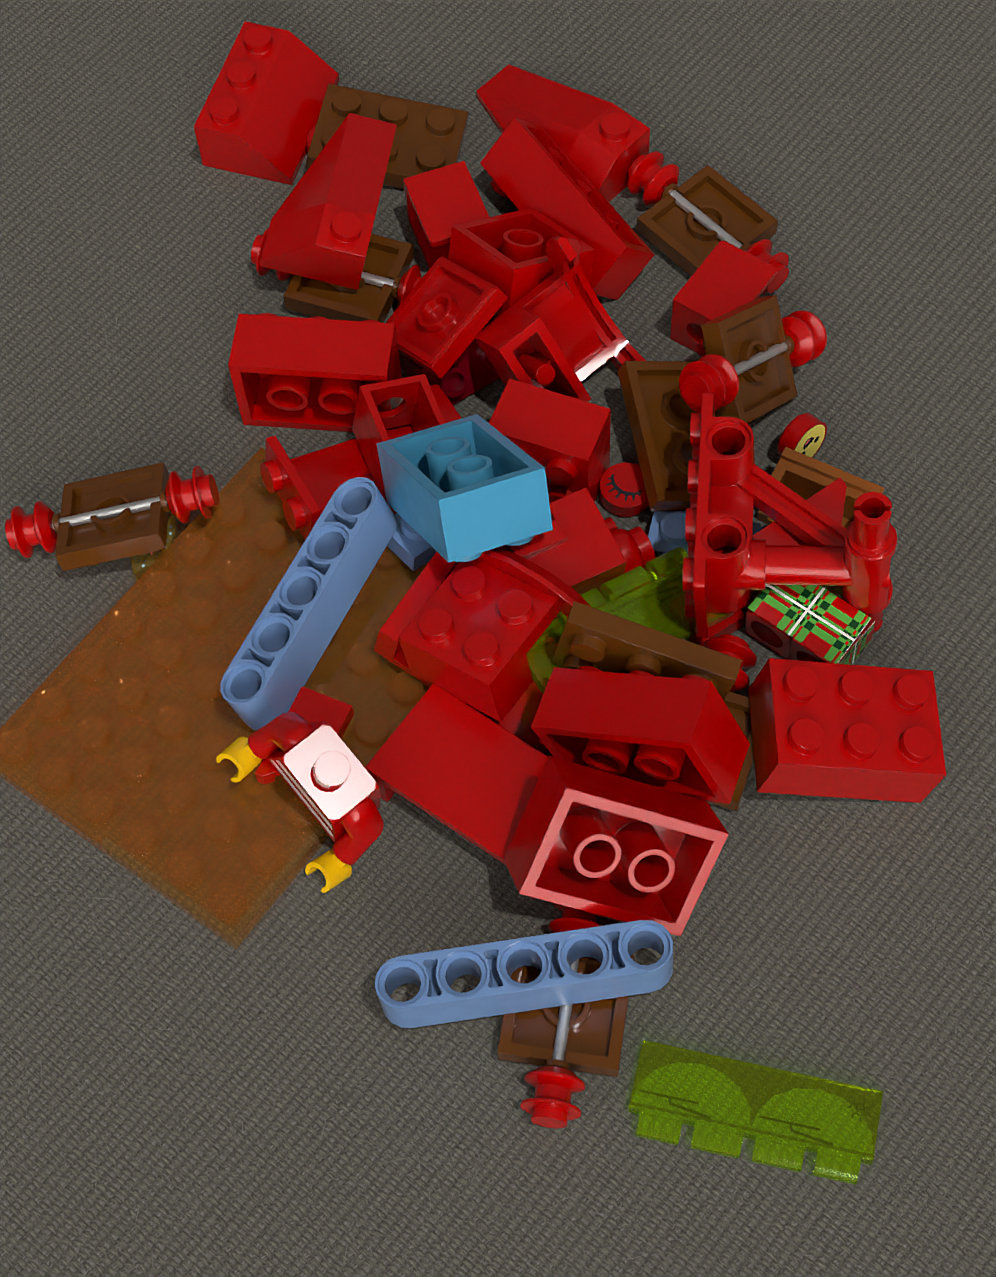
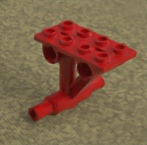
(729, 563)

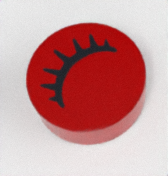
(623, 490)

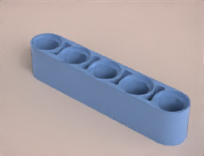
(309, 603)
(498, 960)

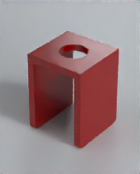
(437, 203)
(719, 285)
(370, 425)

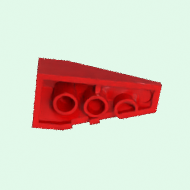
(589, 129)
(332, 210)

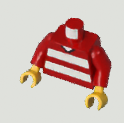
(324, 779)

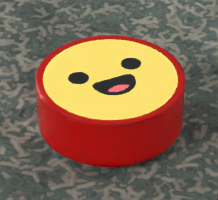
(803, 435)

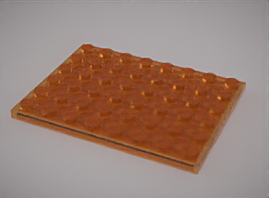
(136, 716)

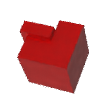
(578, 547)

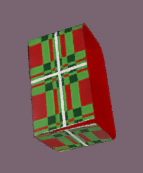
(808, 624)

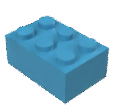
(465, 488)

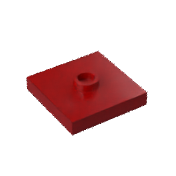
(444, 315)

